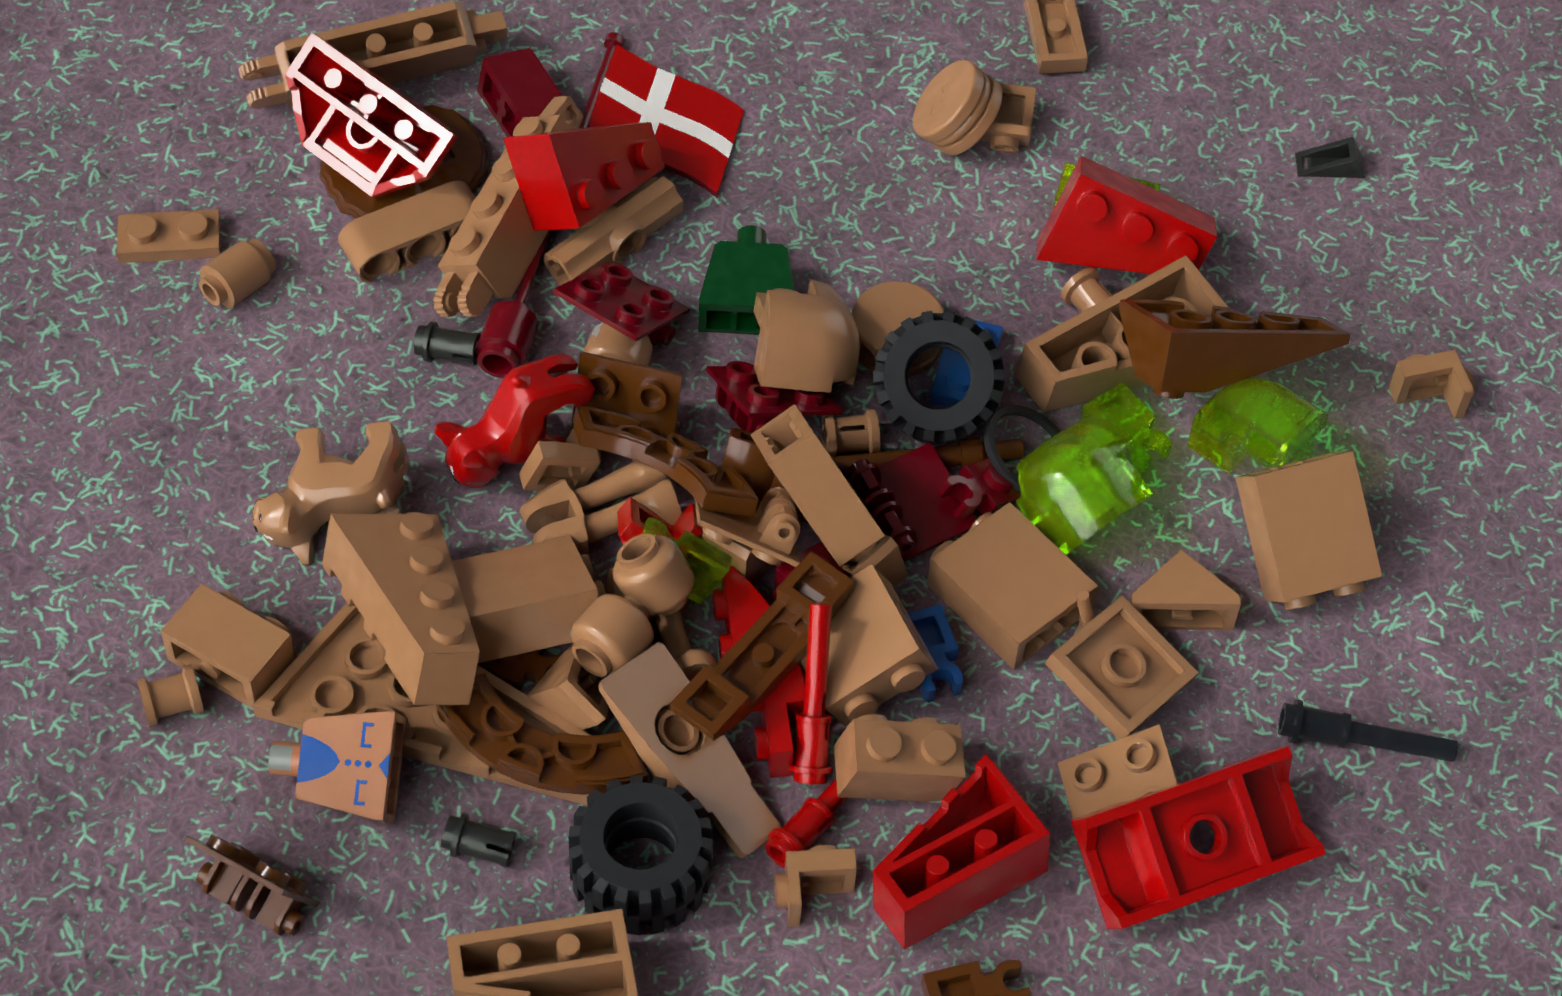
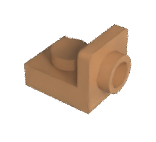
(558, 461)

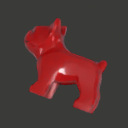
(513, 419)

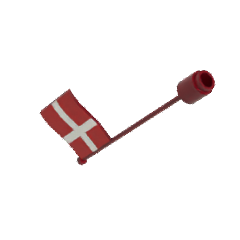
(695, 141)

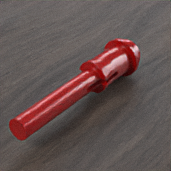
(813, 724)
(804, 825)

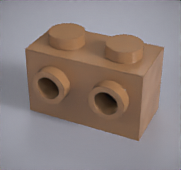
(228, 644)
(898, 759)

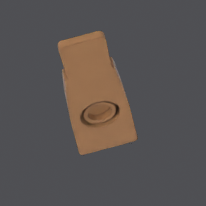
(681, 753)

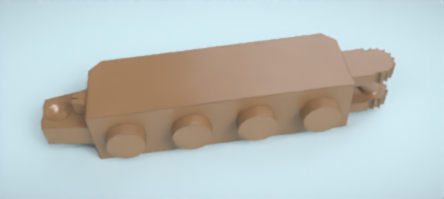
(391, 47)
(496, 236)

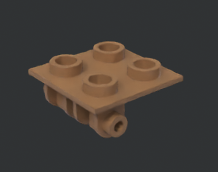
(768, 533)
(1117, 772)

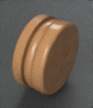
(957, 107)
(883, 310)

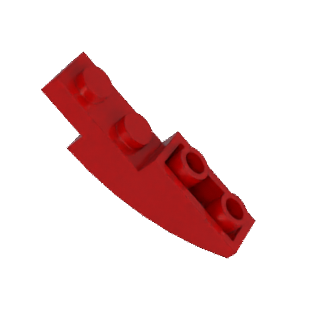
(740, 608)

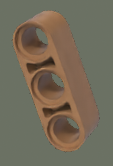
(406, 230)

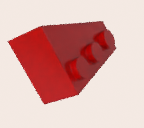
(581, 171)
(960, 858)

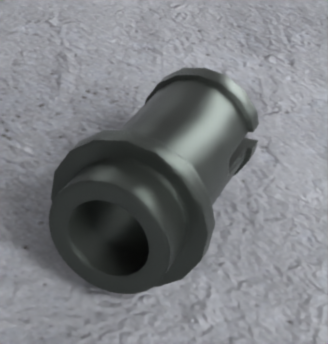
(445, 344)
(476, 840)

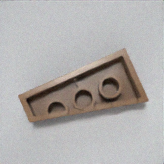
(1091, 349)
(409, 599)

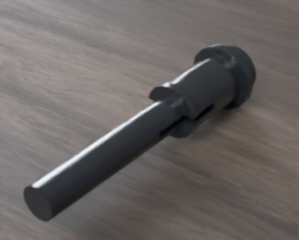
(1338, 729)

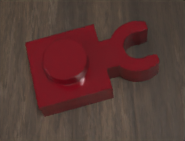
(979, 487)

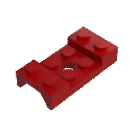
(1143, 850)

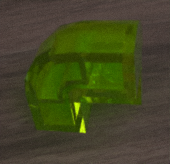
(1256, 421)
(1079, 482)

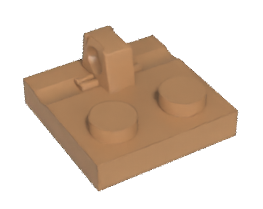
(1121, 668)

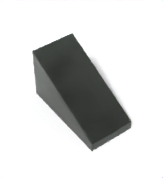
(1333, 159)

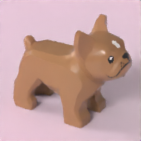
(331, 485)

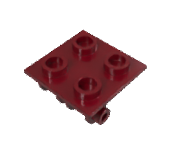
(624, 302)
(756, 405)
(905, 500)

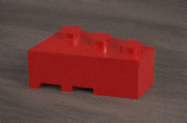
(1122, 224)

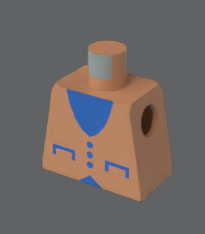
(346, 763)

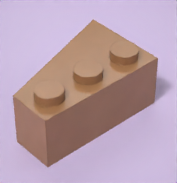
(545, 958)

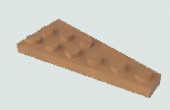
(348, 675)

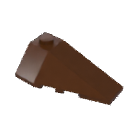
(1202, 352)

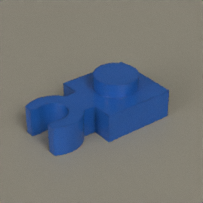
(942, 646)

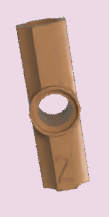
(615, 231)

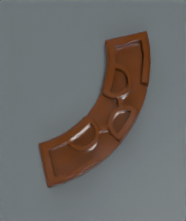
(675, 457)
(535, 757)

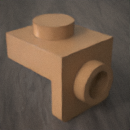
(1013, 120)
(1432, 376)
(813, 872)

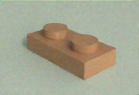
(1056, 36)
(168, 236)

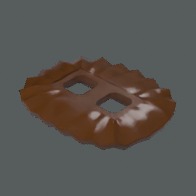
(463, 162)

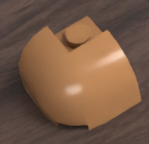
(805, 339)

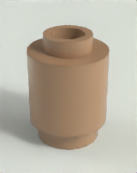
(236, 273)

